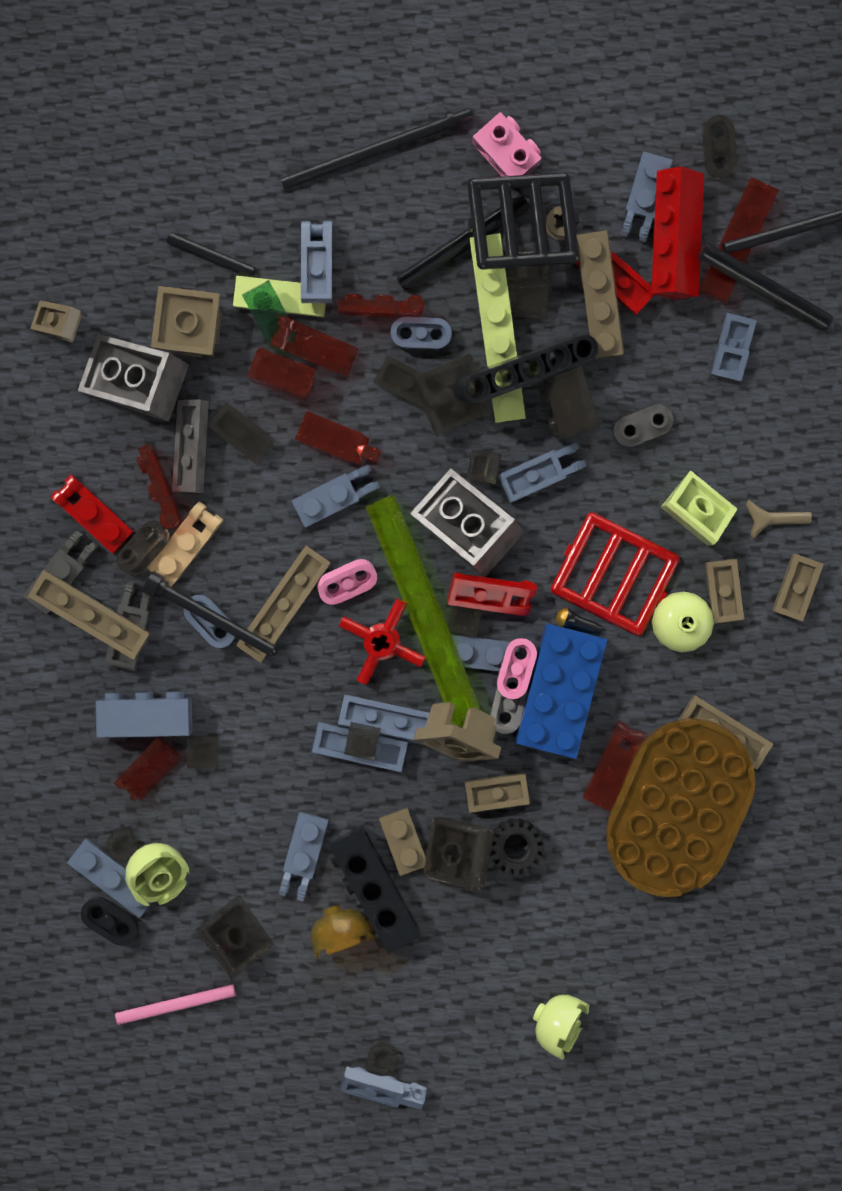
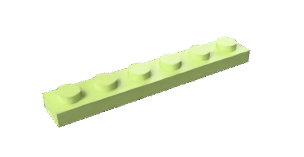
(497, 327)

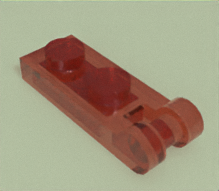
(380, 307)
(314, 346)
(159, 487)
(613, 767)

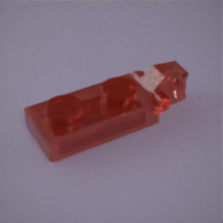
(336, 439)

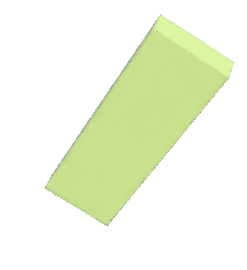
(287, 292)

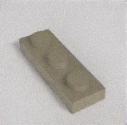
(755, 744)

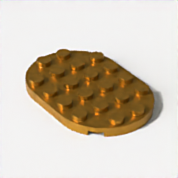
(680, 807)

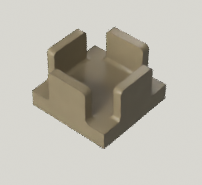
(186, 322)
(462, 744)

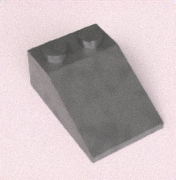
(133, 377)
(468, 523)

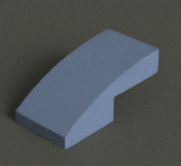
(733, 346)

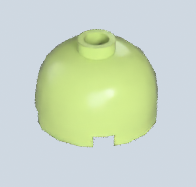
(668, 622)
(156, 873)
(559, 1023)

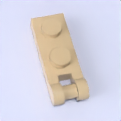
(185, 544)

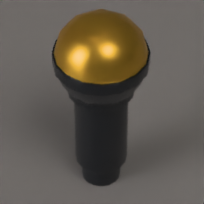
(568, 619)

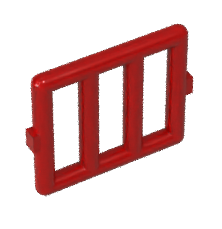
(644, 547)

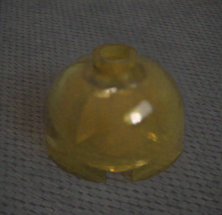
(338, 930)

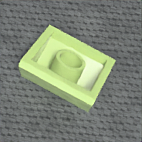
(699, 509)

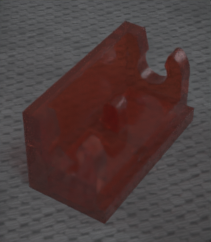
(282, 374)
(148, 769)

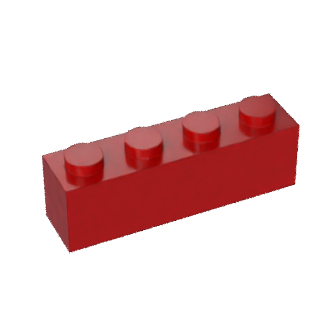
(677, 233)

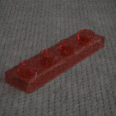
(745, 221)

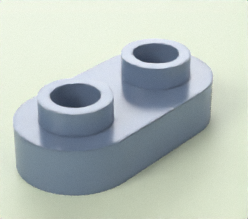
(421, 329)
(206, 629)

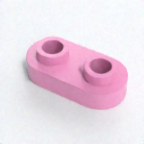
(347, 582)
(517, 668)

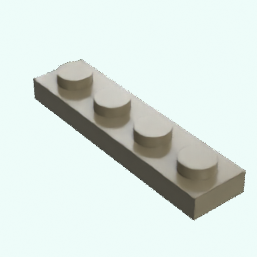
(600, 292)
(286, 600)
(89, 614)

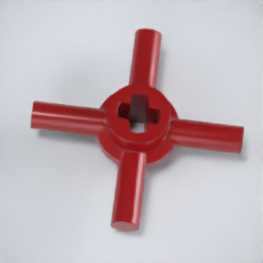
(387, 652)

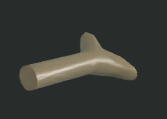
(763, 518)

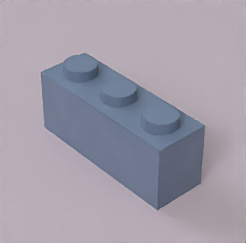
(144, 715)

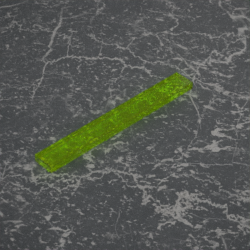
(422, 607)

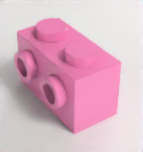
(506, 148)

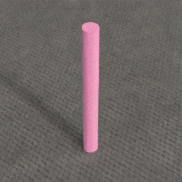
(175, 1004)

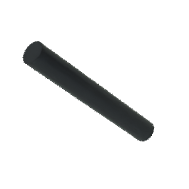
(210, 254)

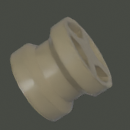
(555, 226)

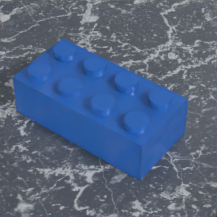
(560, 690)

